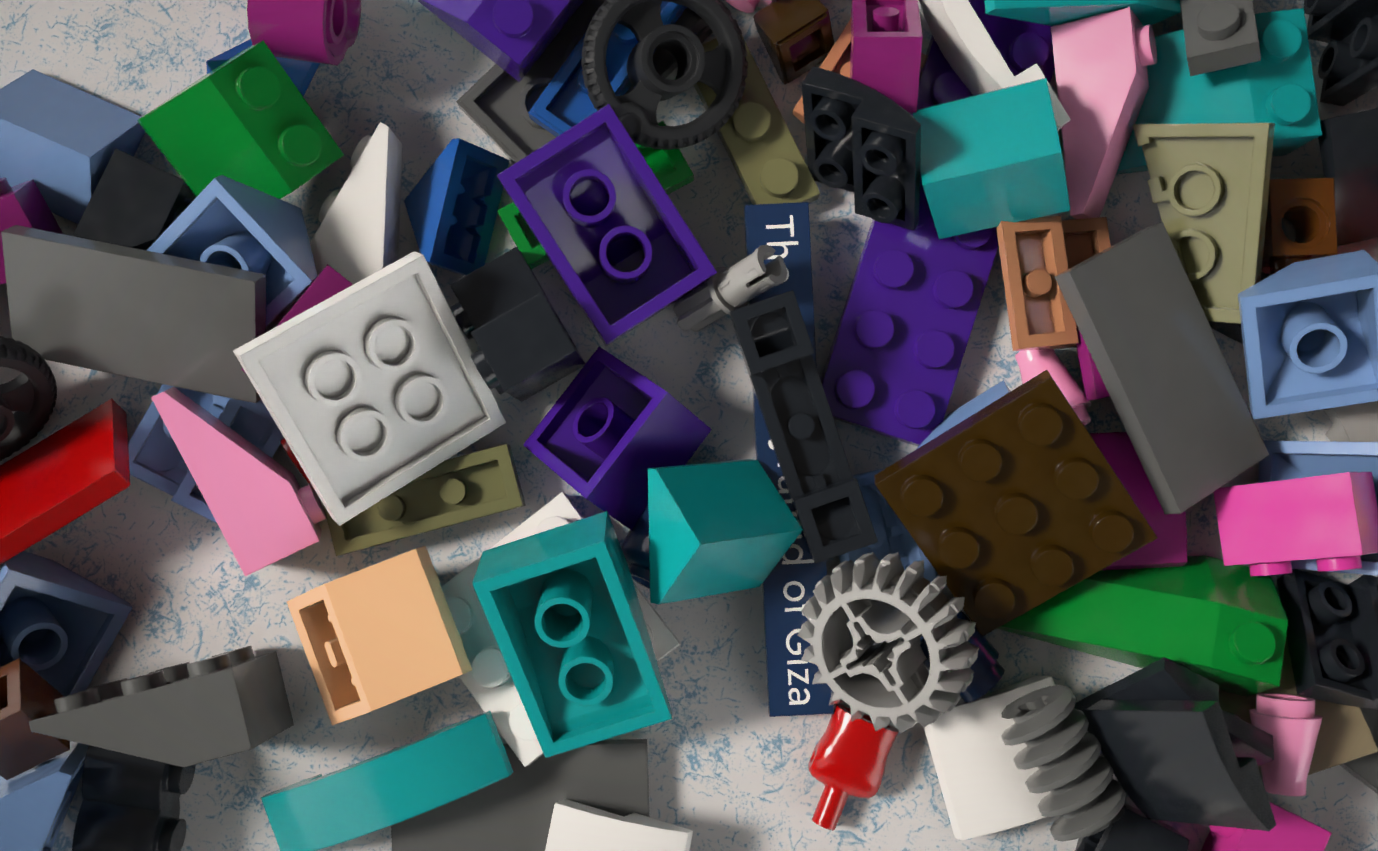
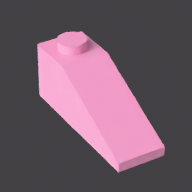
(1102, 89)
(245, 489)

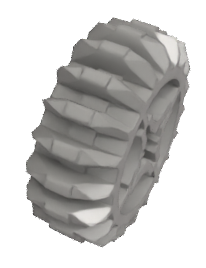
(889, 676)

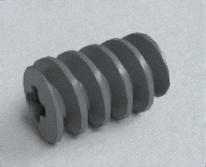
(1066, 763)

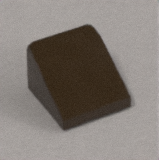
(795, 35)

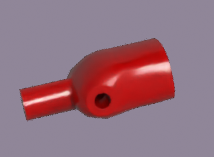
(848, 762)

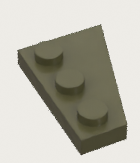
(1213, 203)

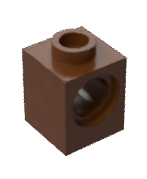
(1311, 210)

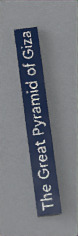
(795, 576)

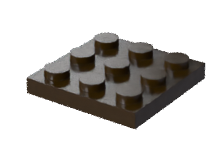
(1014, 504)

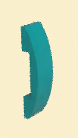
(388, 786)

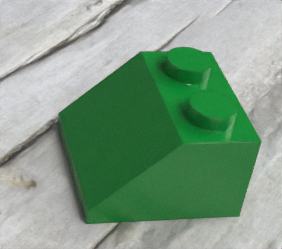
(243, 125)

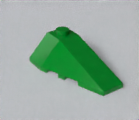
(1192, 614)

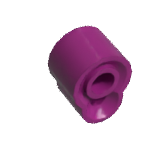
(305, 28)

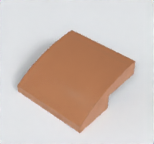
(1030, 259)

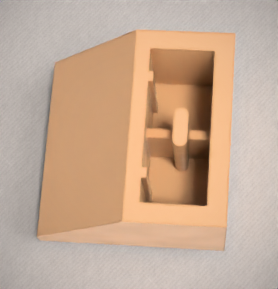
(379, 635)

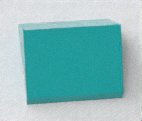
(992, 159)
(714, 529)

